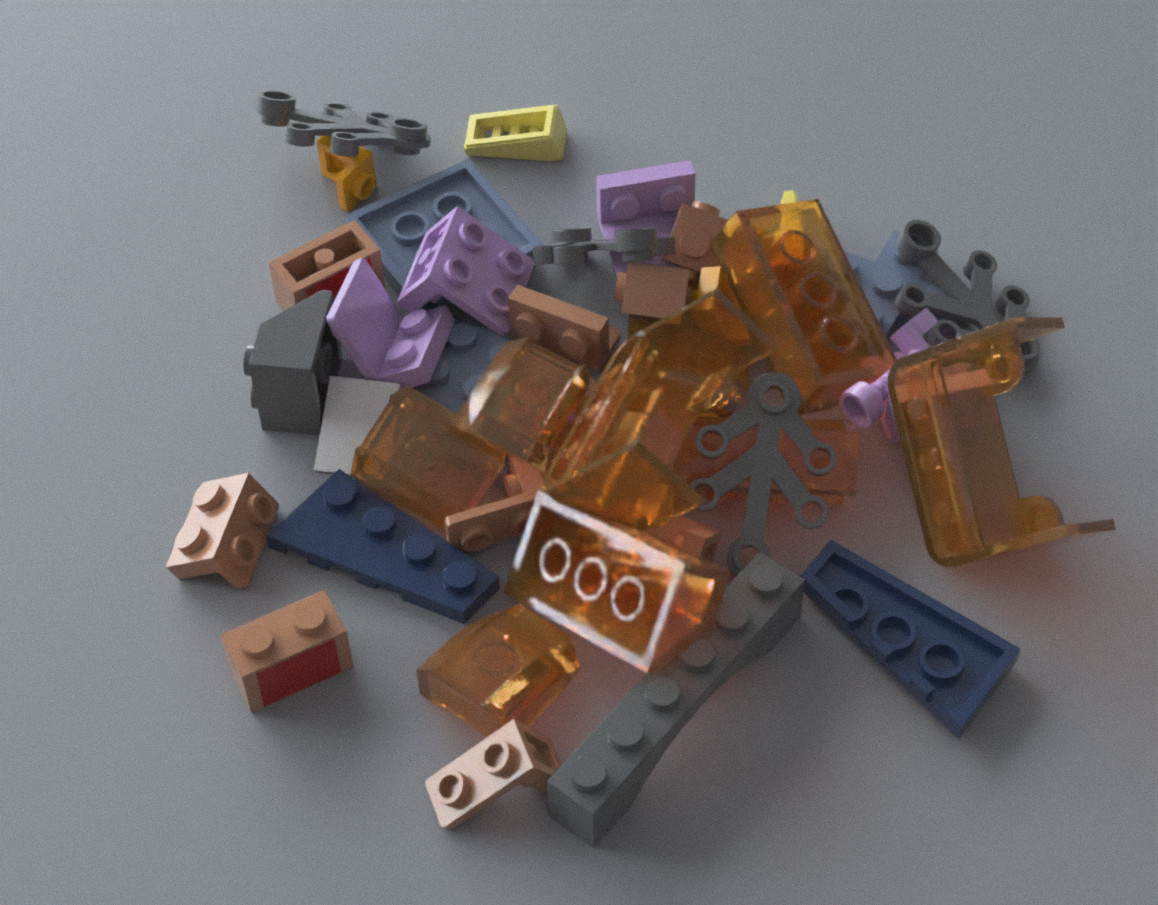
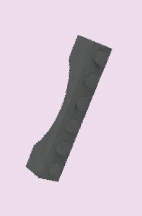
(617, 758)

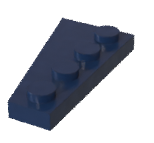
(382, 546)
(919, 641)

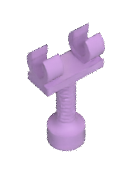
(865, 402)

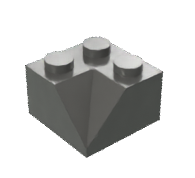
(293, 366)

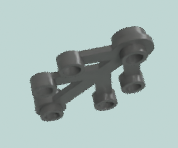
(343, 125)
(572, 246)
(918, 246)
(764, 462)

